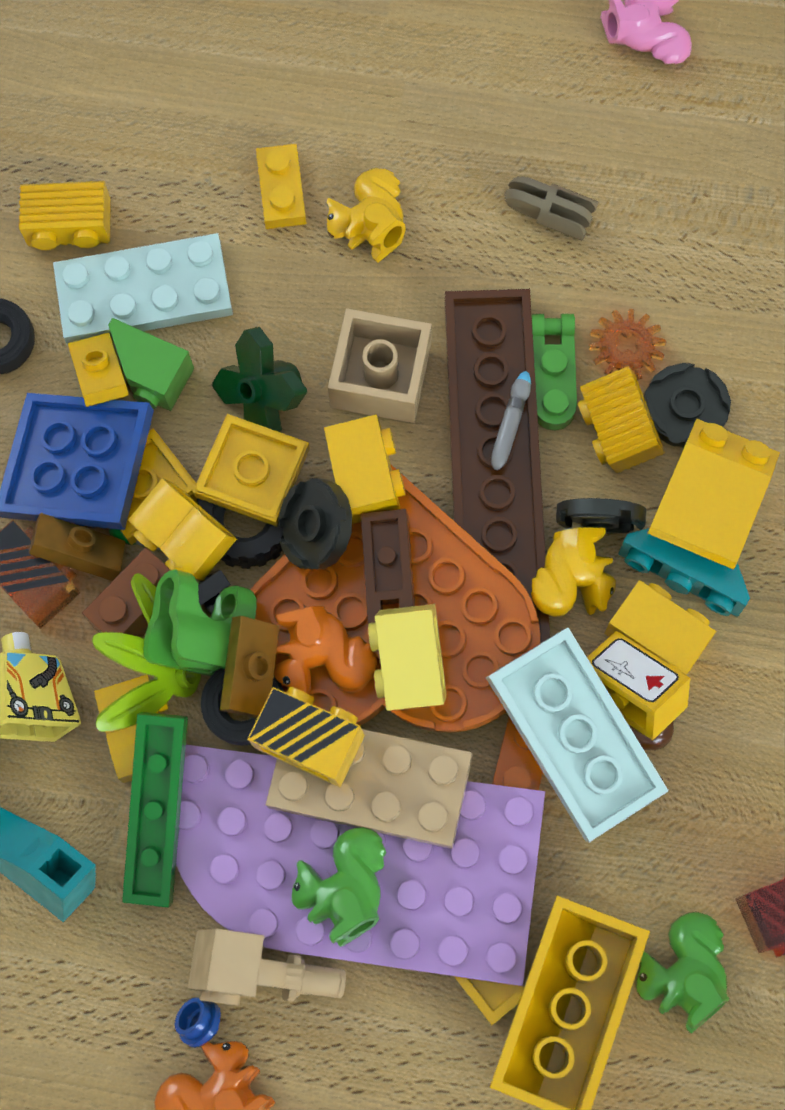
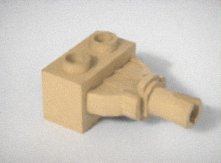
(231, 966)

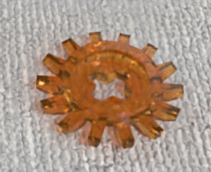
(610, 342)

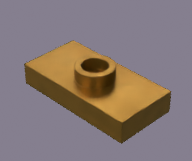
(77, 547)
(249, 666)

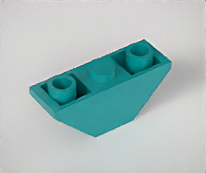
(687, 572)

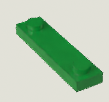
(155, 809)

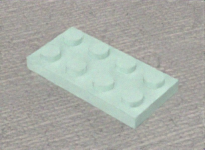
(143, 287)
(577, 734)

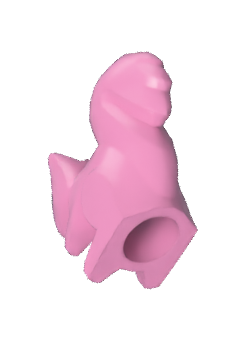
(641, 29)

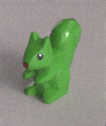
(350, 894)
(697, 977)

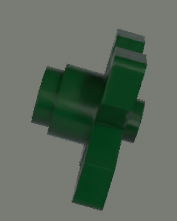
(260, 381)

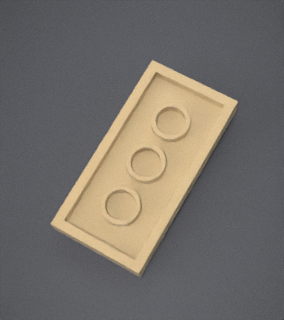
(390, 788)

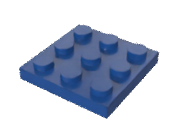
(75, 460)

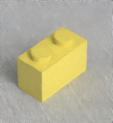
(409, 657)

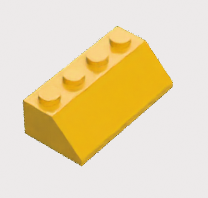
(570, 1008)

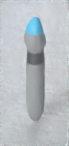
(519, 393)

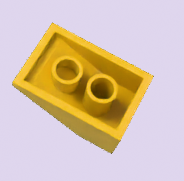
(714, 493)

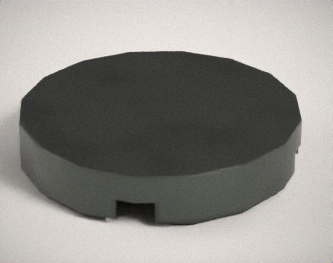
(682, 395)
(611, 514)
(315, 524)

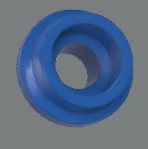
(197, 1022)

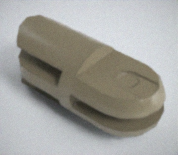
(551, 205)

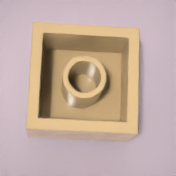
(380, 365)

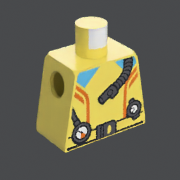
(33, 693)

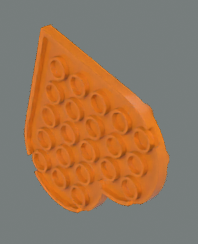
(479, 609)

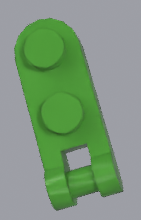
(555, 371)

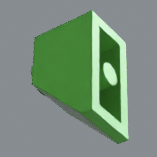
(151, 365)

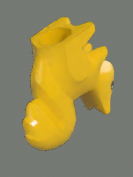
(375, 218)
(569, 565)

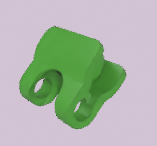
(183, 634)

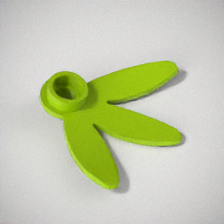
(128, 652)

